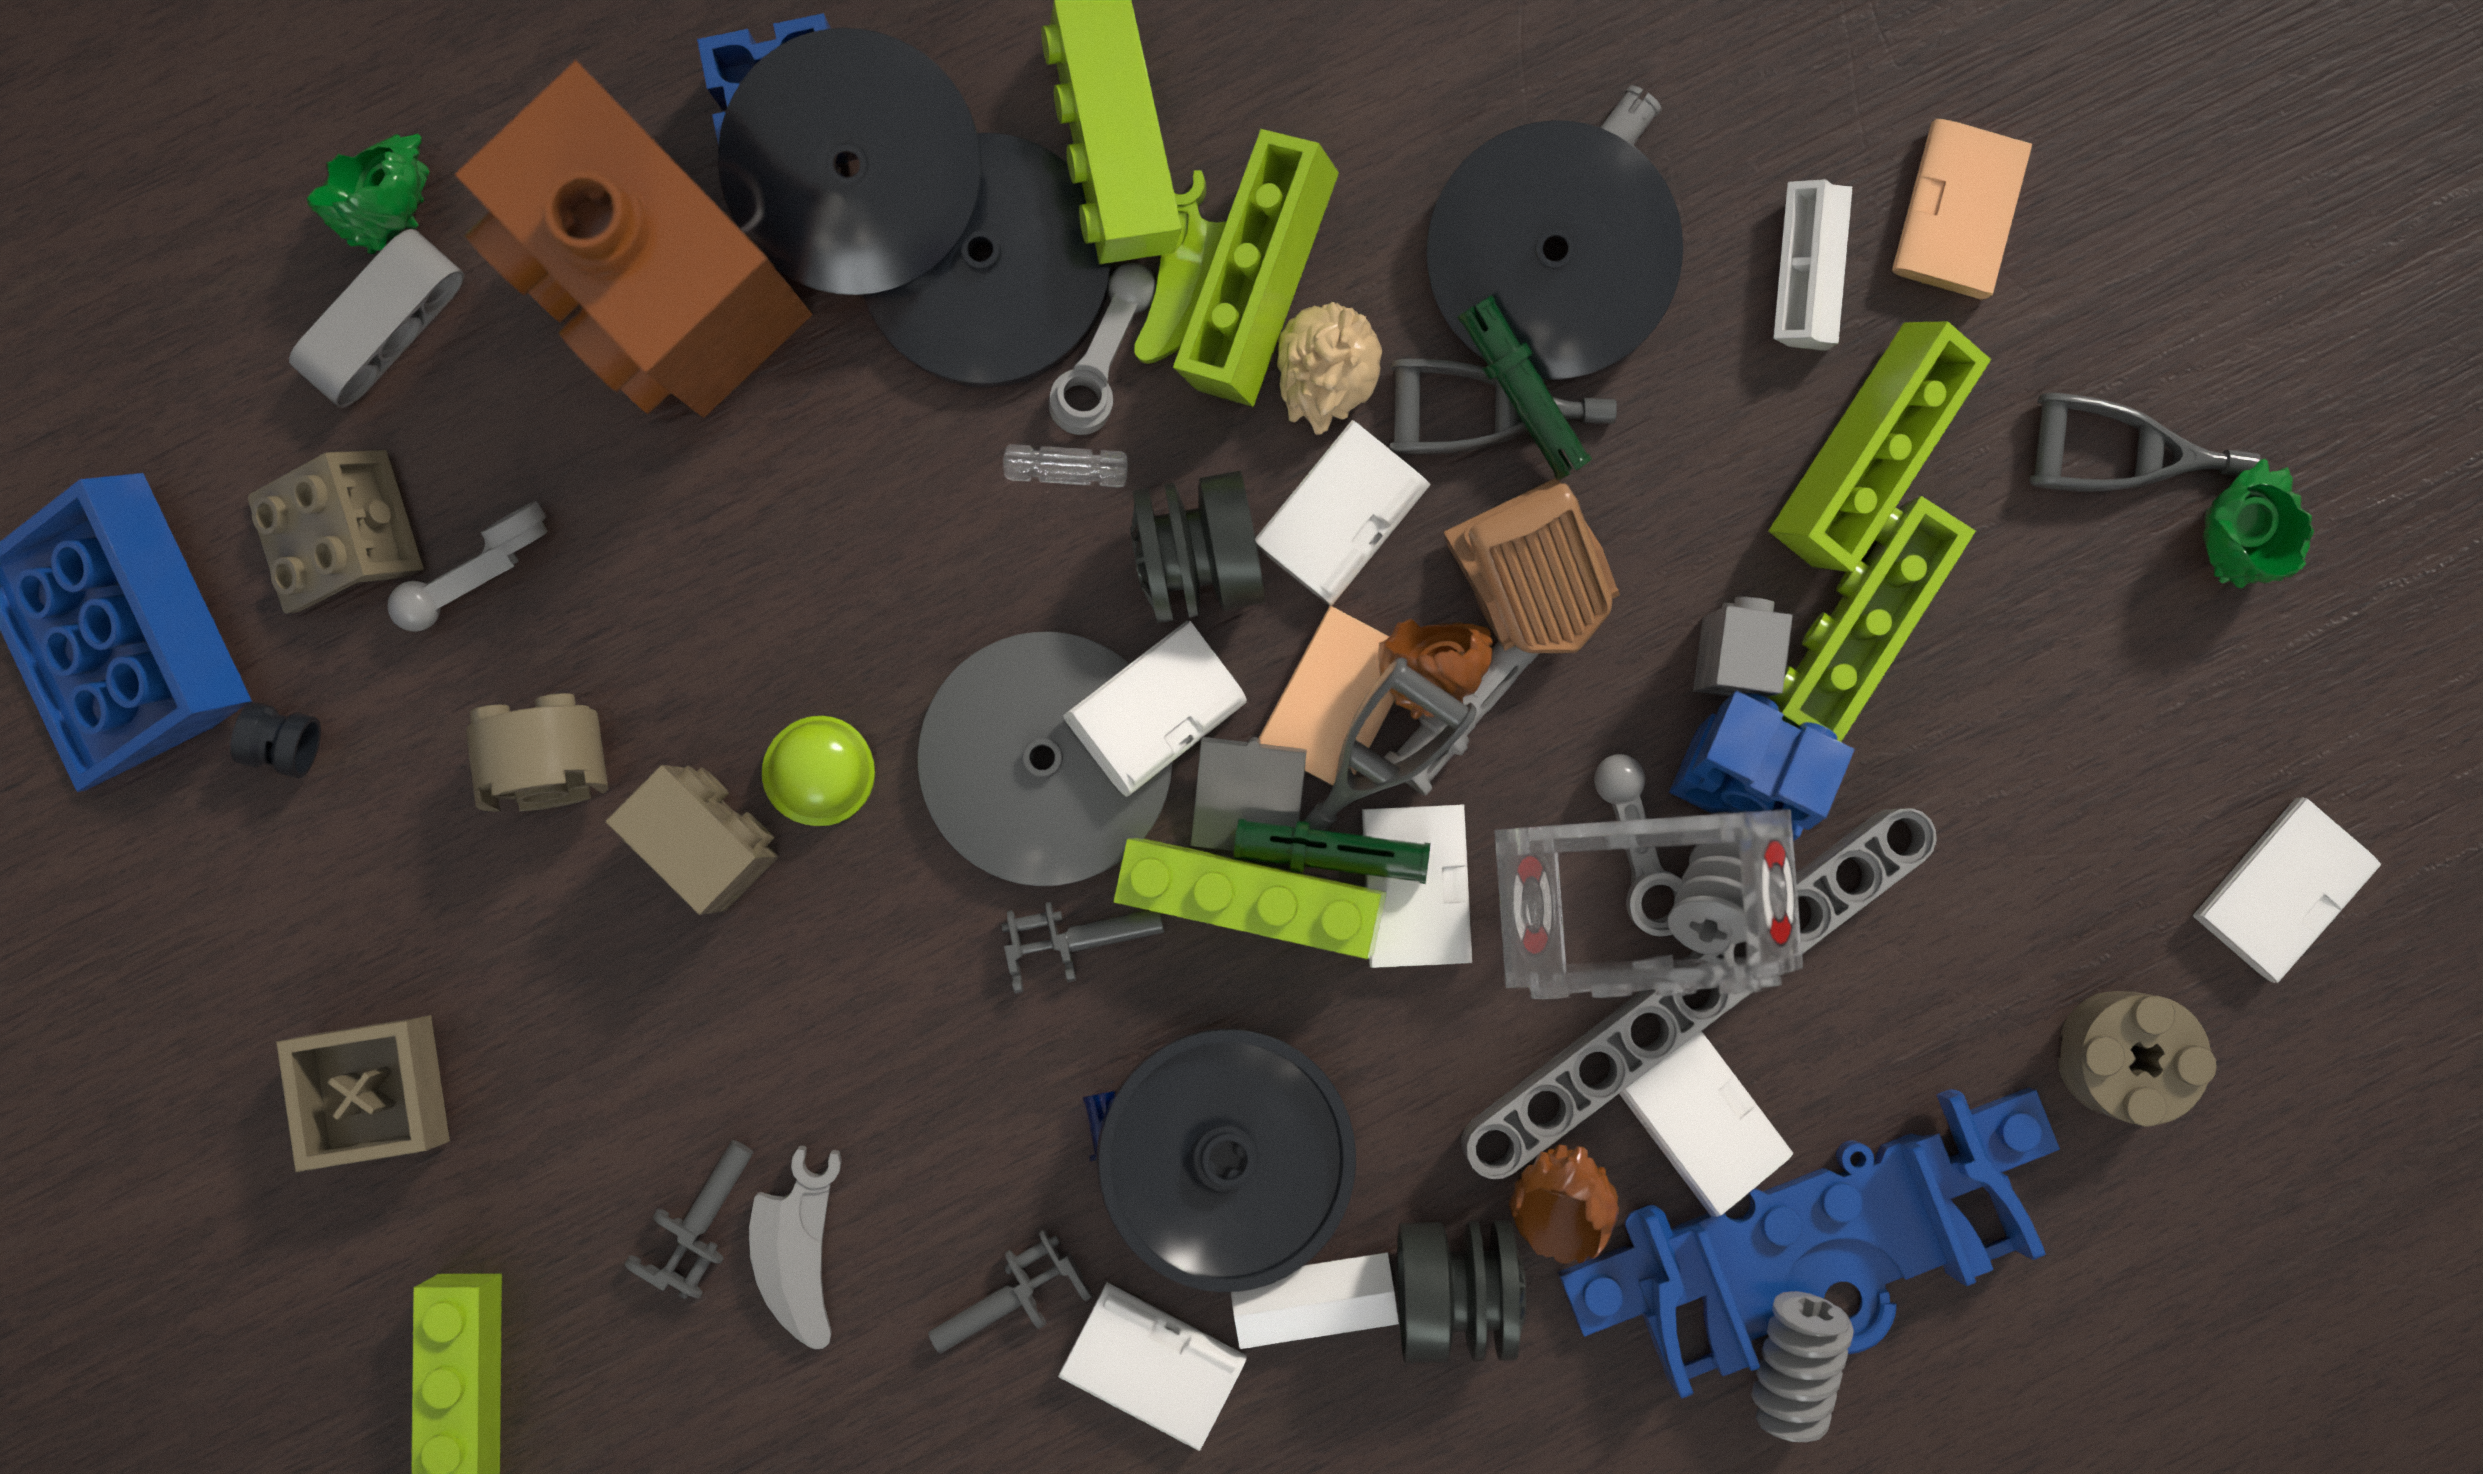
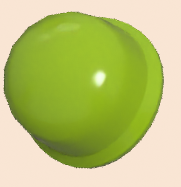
(818, 771)

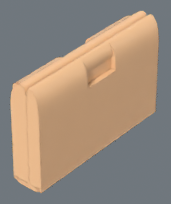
(1961, 208)
(1327, 692)

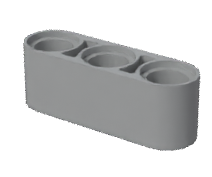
(376, 318)

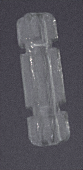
(1065, 465)

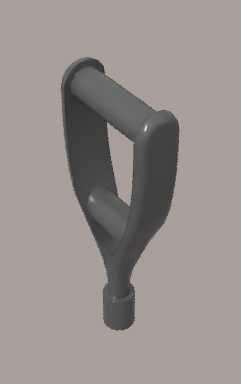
(1506, 417)
(2150, 450)
(1379, 771)

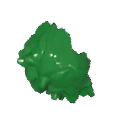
(373, 192)
(2257, 528)

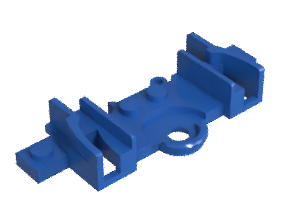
(1823, 1228)

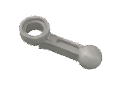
(1130, 292)
(418, 605)
(1620, 782)

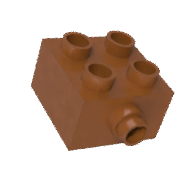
(613, 225)

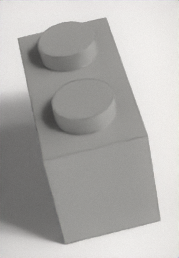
(1743, 649)

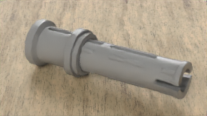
(1500, 676)

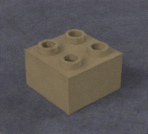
(694, 837)
(363, 1093)

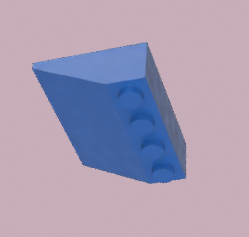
(112, 629)

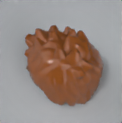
(1444, 653)
(1565, 1205)

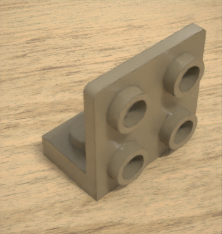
(333, 527)

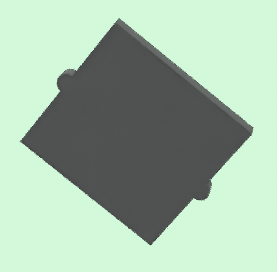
(1245, 783)

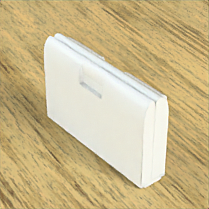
(1341, 513)
(1156, 708)
(2287, 889)
(1430, 919)
(1707, 1124)
(1153, 1366)

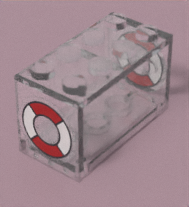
(1535, 920)

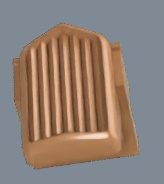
(1536, 570)

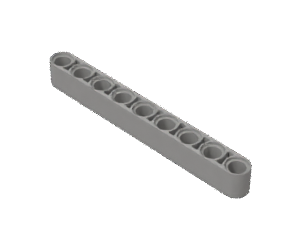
(1678, 1022)

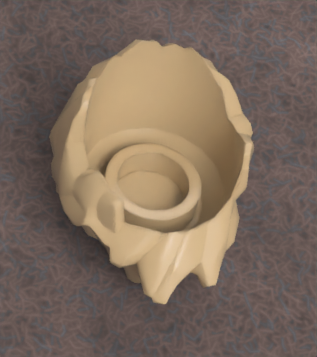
(1327, 364)

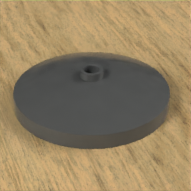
(981, 774)

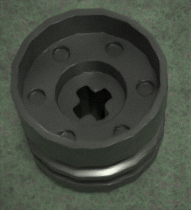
(1198, 547)
(1459, 1291)

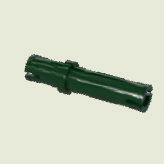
(1524, 387)
(1331, 850)

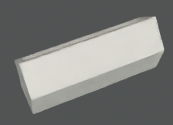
(1812, 264)
(1318, 1302)

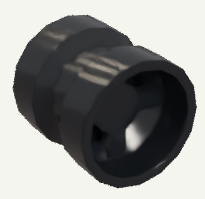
(275, 739)

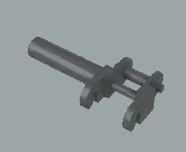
(1075, 939)
(695, 1223)
(1011, 1296)

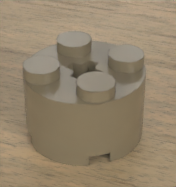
(535, 754)
(2170, 1065)

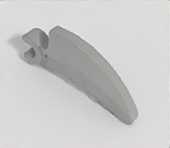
(788, 1250)

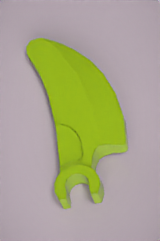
(1180, 278)

